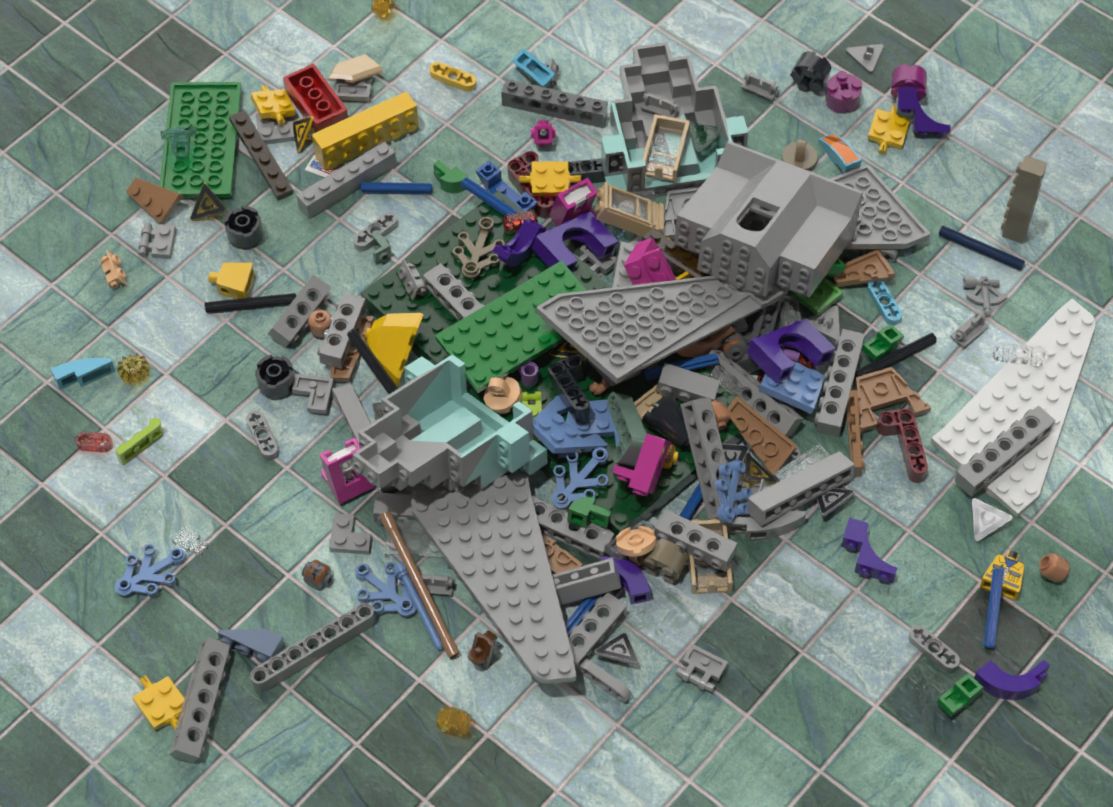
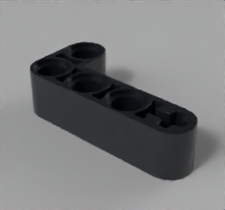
(588, 169)
(563, 379)

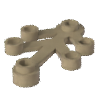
(478, 250)

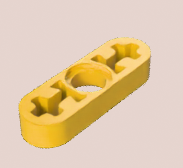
(447, 71)

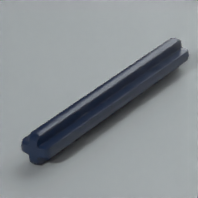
(981, 247)

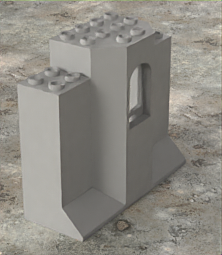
(799, 245)

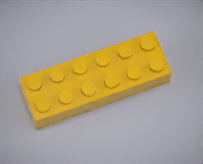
(365, 131)

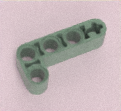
(628, 428)

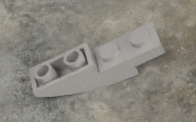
(777, 527)

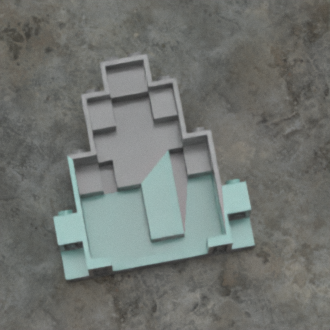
(673, 80)
(444, 434)

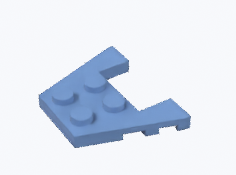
(600, 423)
(558, 434)

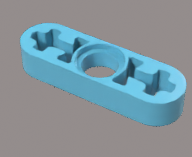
(884, 309)

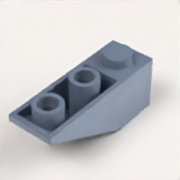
(254, 642)

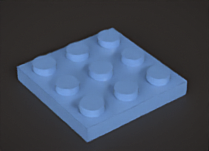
(799, 390)

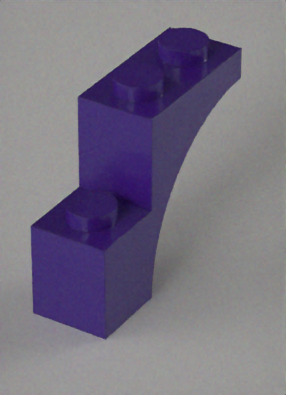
(906, 101)
(868, 562)

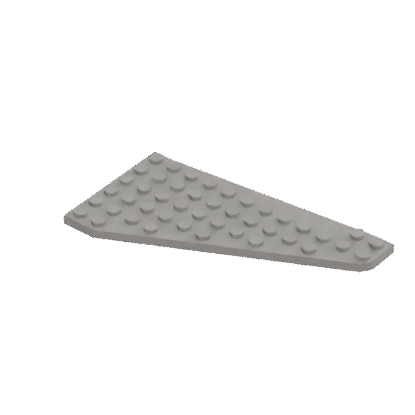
(882, 216)
(646, 322)
(501, 559)

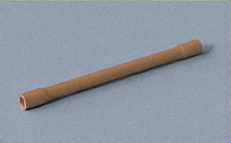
(446, 640)

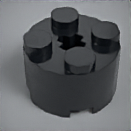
(810, 72)
(243, 227)
(275, 376)

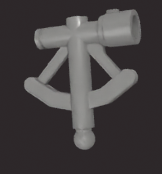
(985, 285)

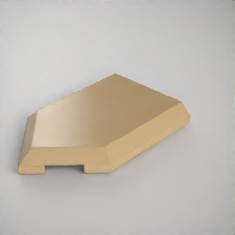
(355, 69)

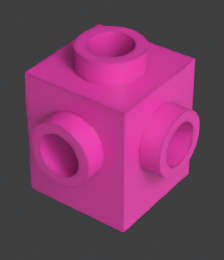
(543, 140)

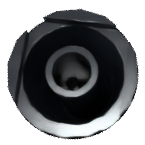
(668, 420)

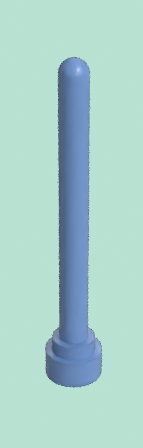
(401, 572)

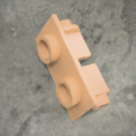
(112, 264)

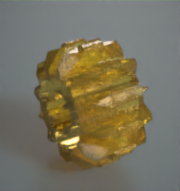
(383, 7)
(133, 368)
(454, 721)

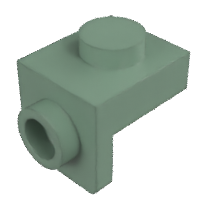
(383, 250)

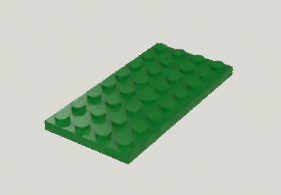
(213, 148)
(508, 329)

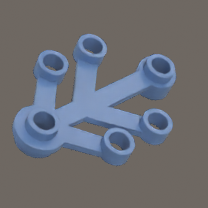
(578, 480)
(726, 511)
(148, 573)
(385, 592)

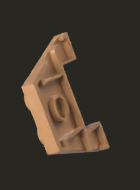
(884, 389)

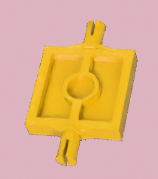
(273, 104)
(888, 129)
(549, 178)
(159, 702)

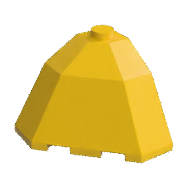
(392, 341)

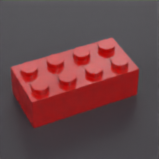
(314, 97)

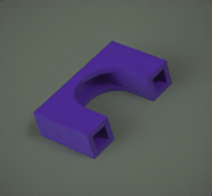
(584, 228)
(800, 335)

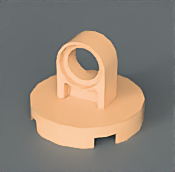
(502, 394)
(636, 543)

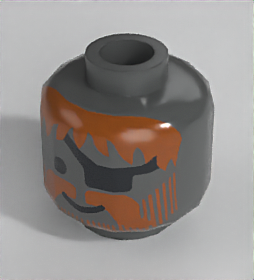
(734, 346)
(317, 574)

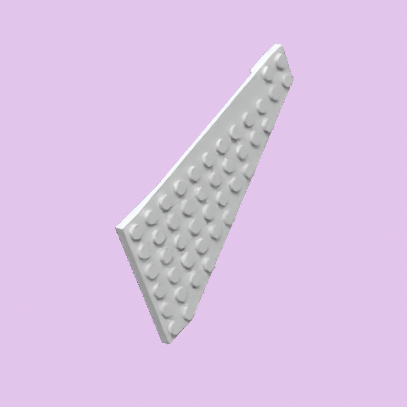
(1011, 395)

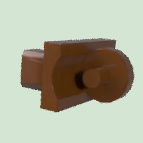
(482, 649)

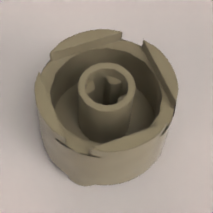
(665, 560)

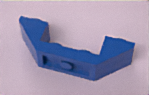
(491, 179)

